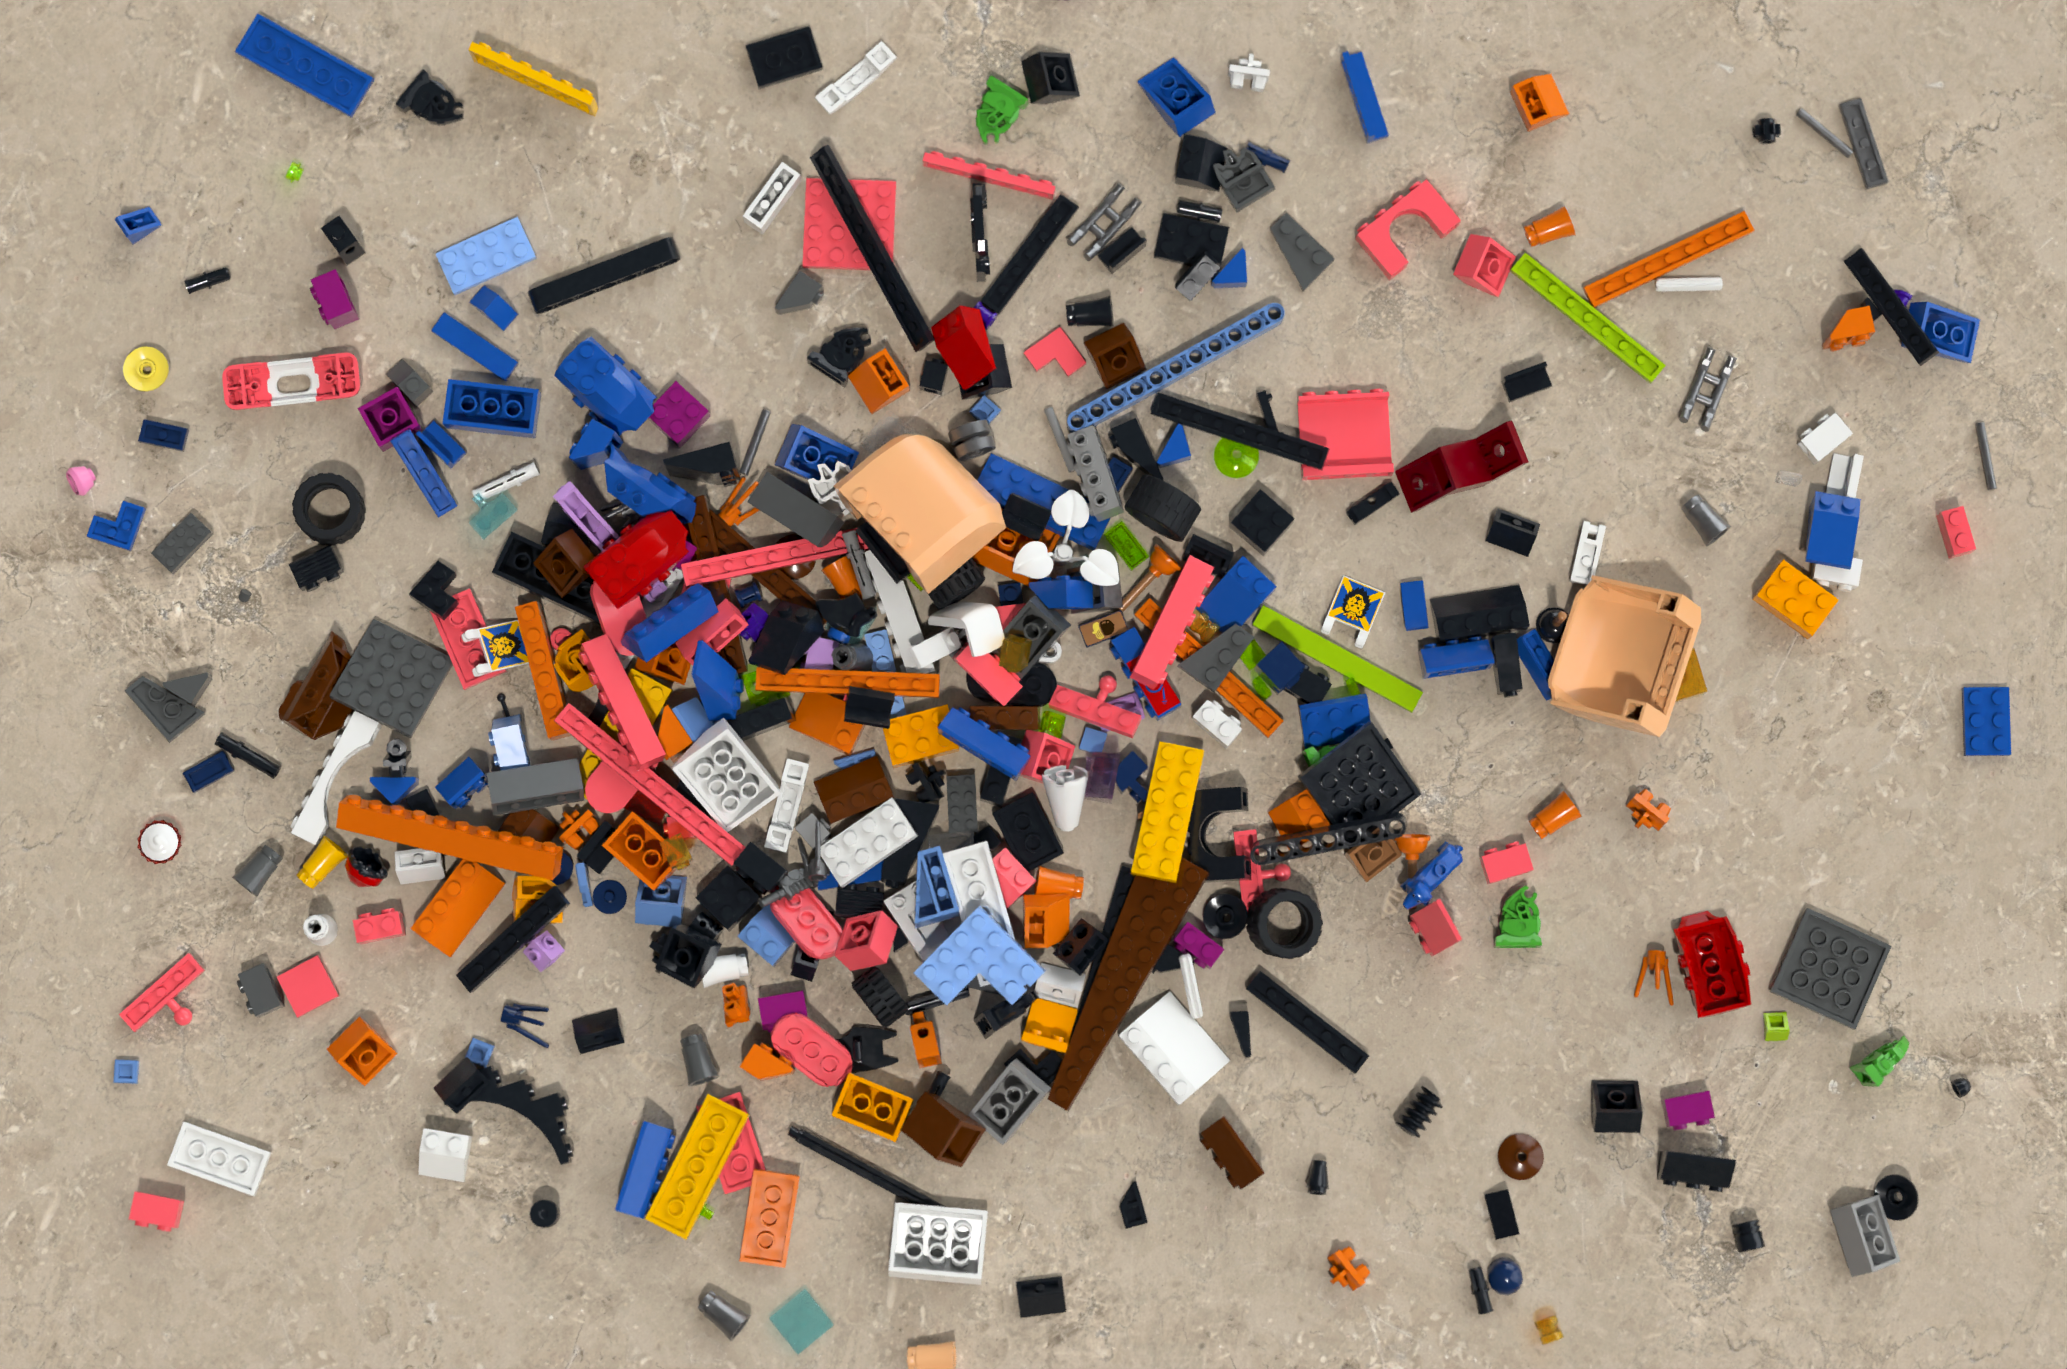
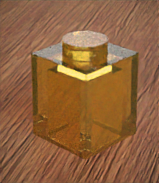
(1015, 653)
(677, 852)

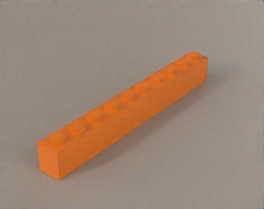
(449, 837)

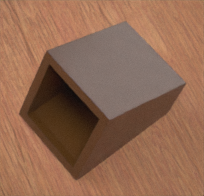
(942, 1130)

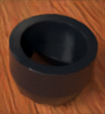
(1961, 1087)

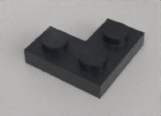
(431, 593)
(1045, 1069)

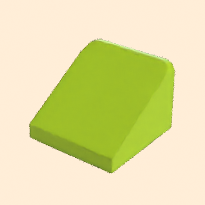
(1776, 1026)

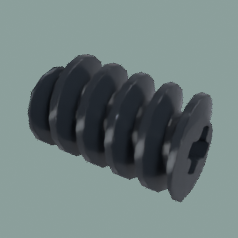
(1419, 1113)

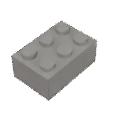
(1009, 1101)

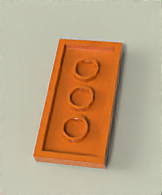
(769, 1218)

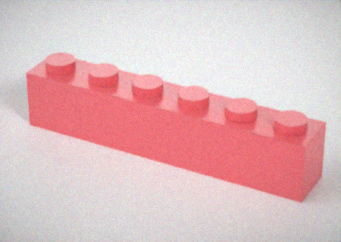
(1171, 623)
(621, 702)

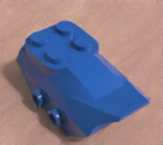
(606, 387)
(644, 490)

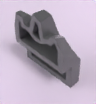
(1243, 179)

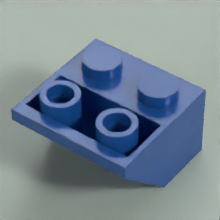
(594, 445)
(1064, 592)
(462, 784)

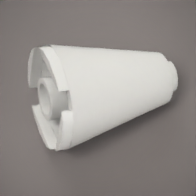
(1065, 794)

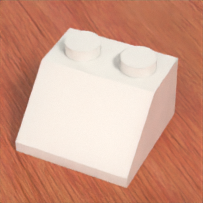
(444, 1155)

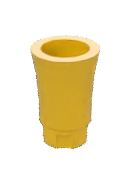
(321, 862)

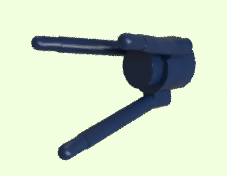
(513, 1015)

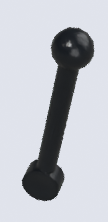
(501, 698)

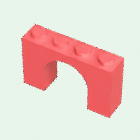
(1421, 201)

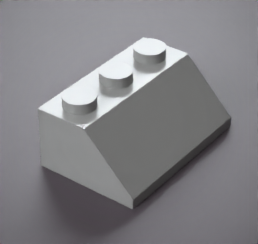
(1865, 1236)

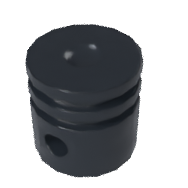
(706, 926)
(544, 1213)
(1748, 1236)

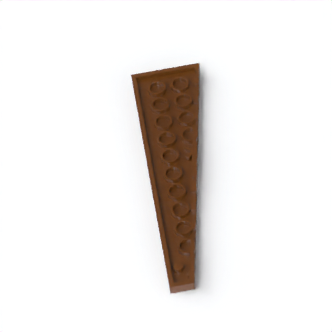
(1139, 939)

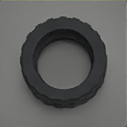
(309, 490)
(1162, 508)
(1310, 923)

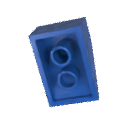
(1177, 97)
(1948, 330)
(807, 449)
(1832, 530)
(1237, 595)
(716, 683)

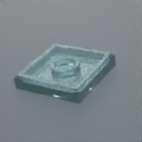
(801, 1321)

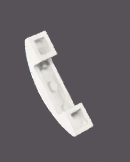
(857, 79)
(787, 805)

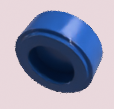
(839, 636)

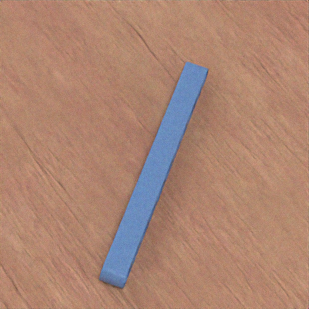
(1182, 359)

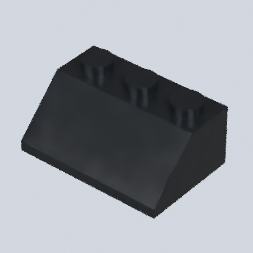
(1695, 1170)

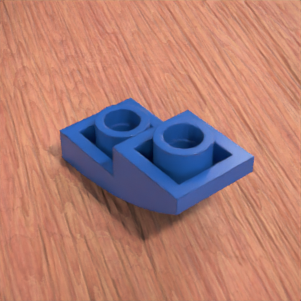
(1414, 605)

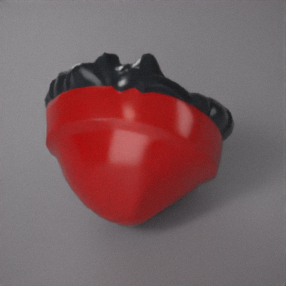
(365, 867)

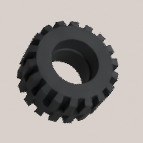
(958, 585)
(880, 996)

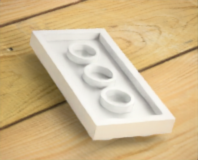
(867, 842)
(219, 1158)

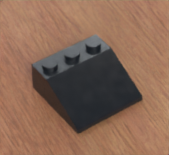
(708, 465)

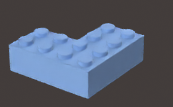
(981, 948)

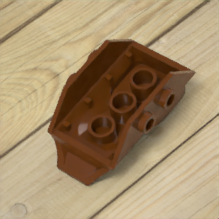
(308, 701)

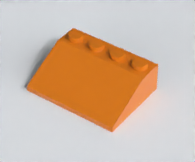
(1003, 549)

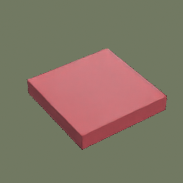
(307, 986)

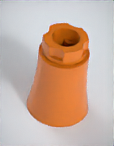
(1550, 228)
(842, 577)
(1555, 815)
(1057, 882)

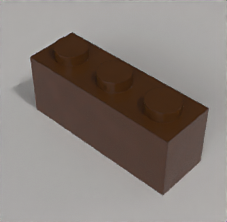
(1008, 716)

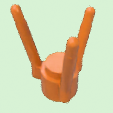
(731, 513)
(1657, 962)

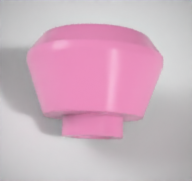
(80, 479)

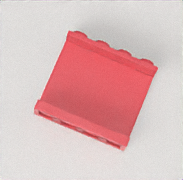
(1352, 428)

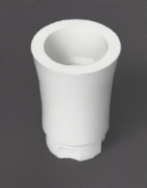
(326, 934)
(725, 969)

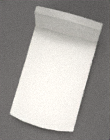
(979, 621)

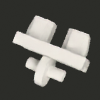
(1239, 73)

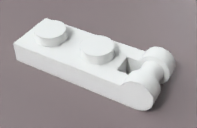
(1587, 553)

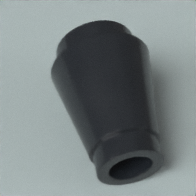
(1318, 1178)

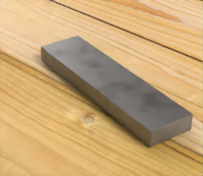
(1863, 143)

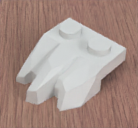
(824, 491)

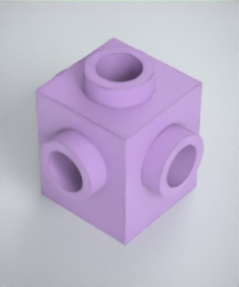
(543, 950)

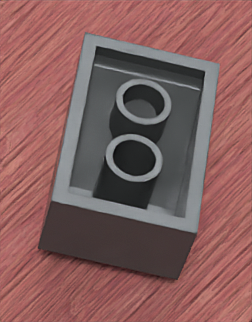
(1038, 624)

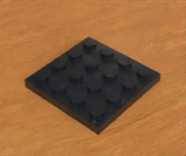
(1359, 780)

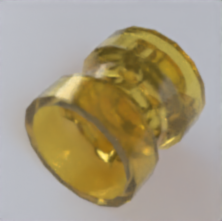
(1204, 627)
(1549, 1329)

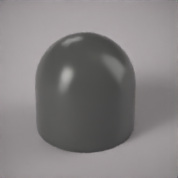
(244, 595)

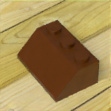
(853, 789)
(1231, 1153)

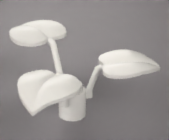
(1036, 563)

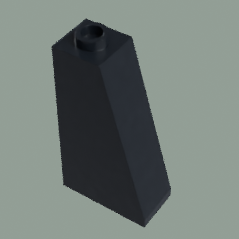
(900, 863)

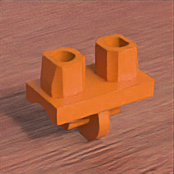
(1646, 812)
(585, 821)
(735, 1004)
(1344, 1270)

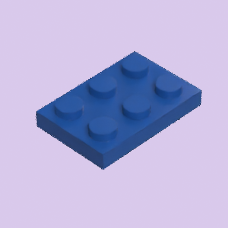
(1333, 720)
(1986, 721)

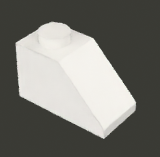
(935, 647)

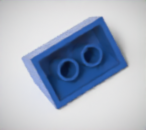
(1455, 657)

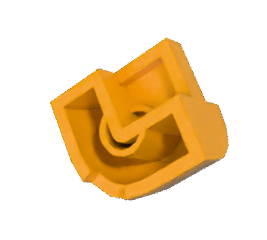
(569, 665)
(528, 891)

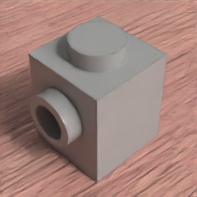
(807, 830)

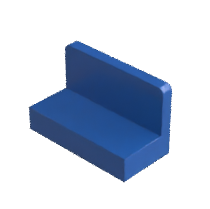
(441, 444)

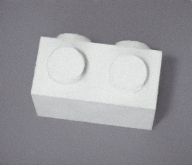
(1217, 724)

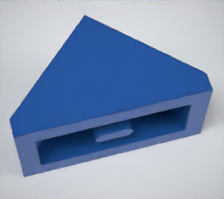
(138, 224)
(1233, 274)
(494, 308)
(1175, 449)
(394, 788)

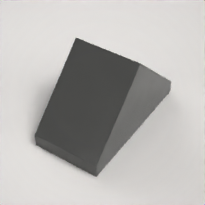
(190, 687)

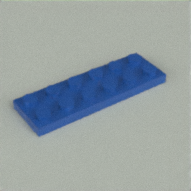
(304, 65)
(1003, 478)

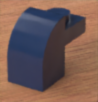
(1128, 772)

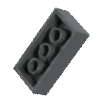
(182, 543)
(962, 803)

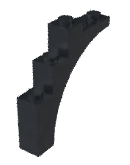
(541, 1112)

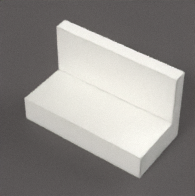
(1844, 475)
(418, 866)
(1060, 985)

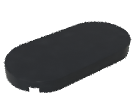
(1036, 690)

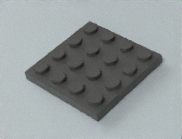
(392, 678)
(1830, 968)

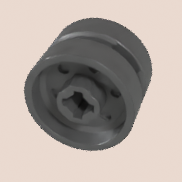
(972, 440)

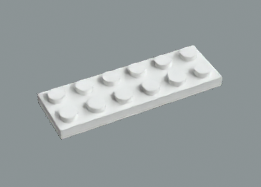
(977, 885)

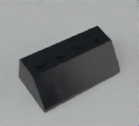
(1479, 614)

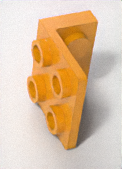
(1049, 1025)

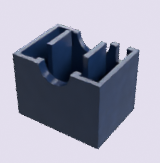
(1280, 668)

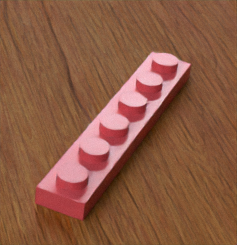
(981, 173)

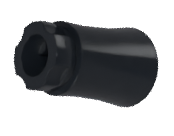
(1091, 313)

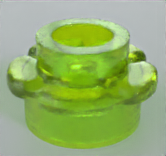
(294, 172)

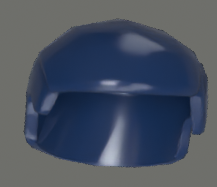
(1505, 1276)

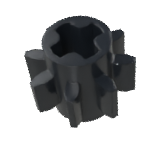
(1766, 131)

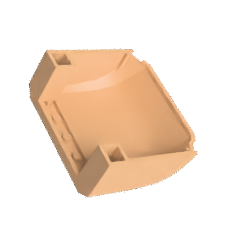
(922, 506)
(1624, 655)

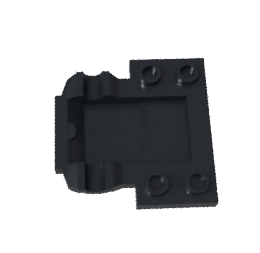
(979, 244)

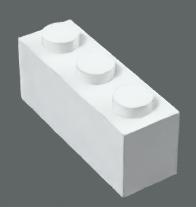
(772, 198)

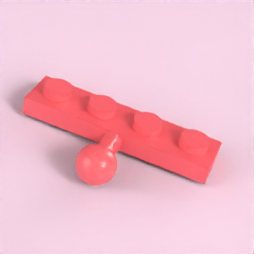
(1096, 710)
(1253, 888)
(163, 994)

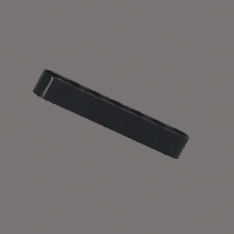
(604, 275)
(1320, 846)

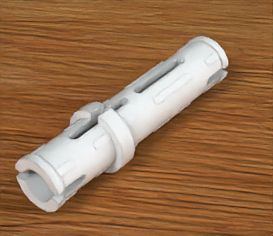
(529, 472)

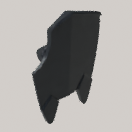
(867, 1048)

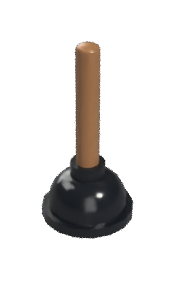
(1551, 624)

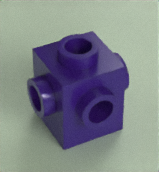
(756, 618)

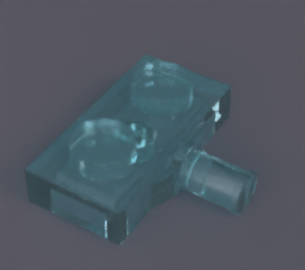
(491, 514)

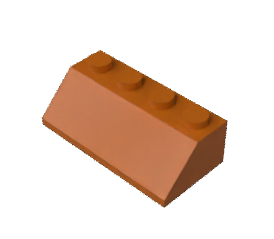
(457, 906)

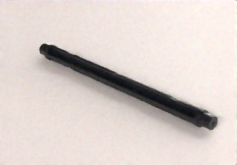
(861, 1168)

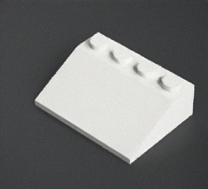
(725, 776)
(1173, 1048)
(938, 1243)

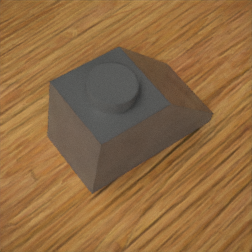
(800, 295)
(409, 382)

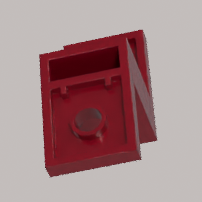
(1461, 466)

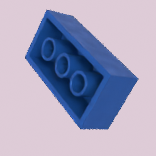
(491, 408)

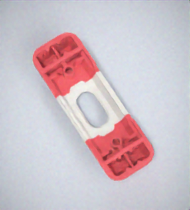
(256, 383)

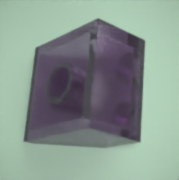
(1102, 776)

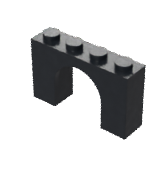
(1206, 806)

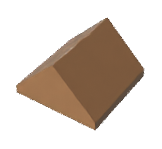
(1373, 857)

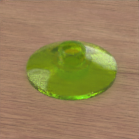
(1232, 466)

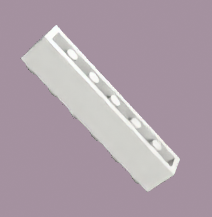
(900, 615)

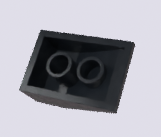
(786, 637)

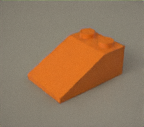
(822, 719)

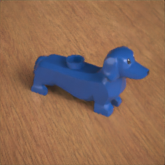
(1431, 875)

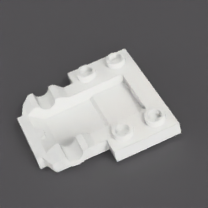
(923, 939)

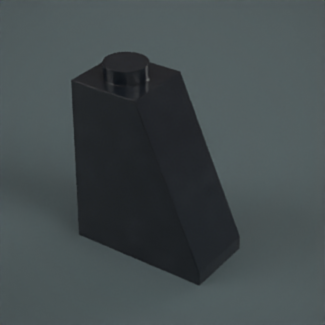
(1507, 664)

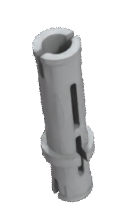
(858, 563)

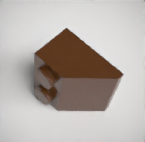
(1115, 355)
(564, 562)
(530, 824)

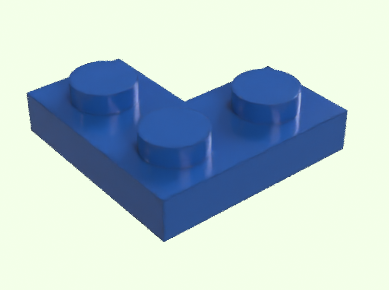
(118, 533)

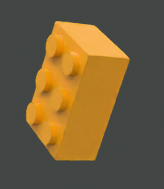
(1795, 599)
(917, 738)
(872, 1107)

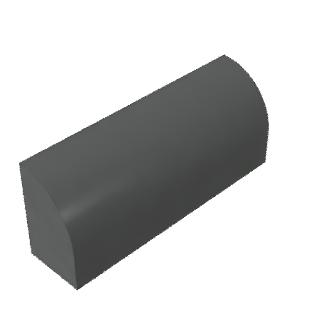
(795, 511)
(535, 786)

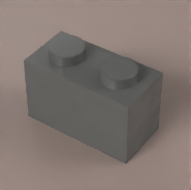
(260, 990)

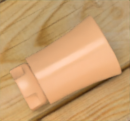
(932, 1356)

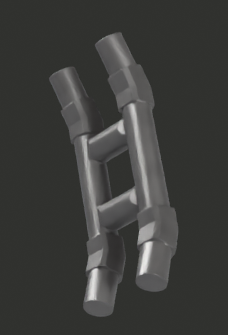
(1104, 208)
(1720, 383)

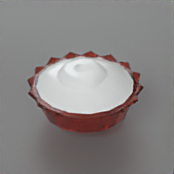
(159, 842)

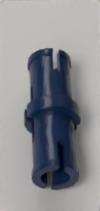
(1268, 158)

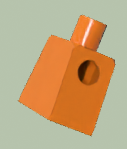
(925, 1048)

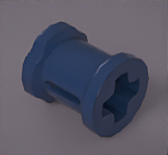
(748, 595)

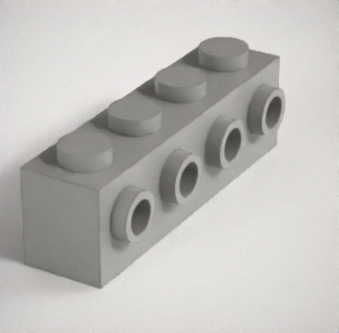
(1095, 473)

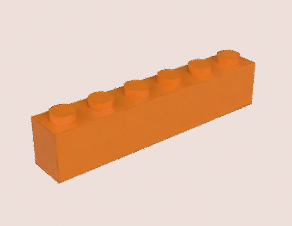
(541, 663)

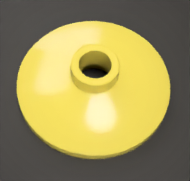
(136, 363)

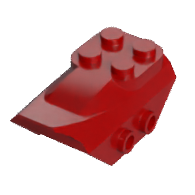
(639, 557)
(1712, 964)

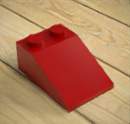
(964, 345)

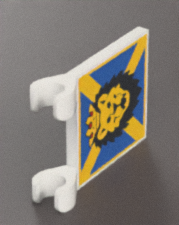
(1355, 607)
(501, 647)

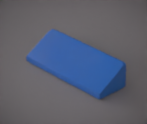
(1536, 660)

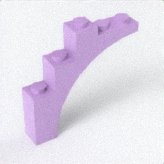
(593, 525)

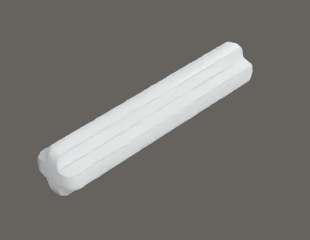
(1688, 284)
(1191, 986)

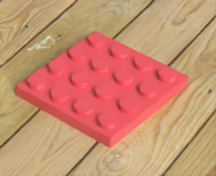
(827, 237)

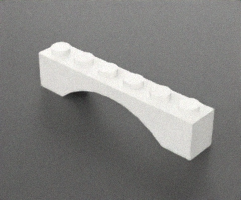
(358, 735)

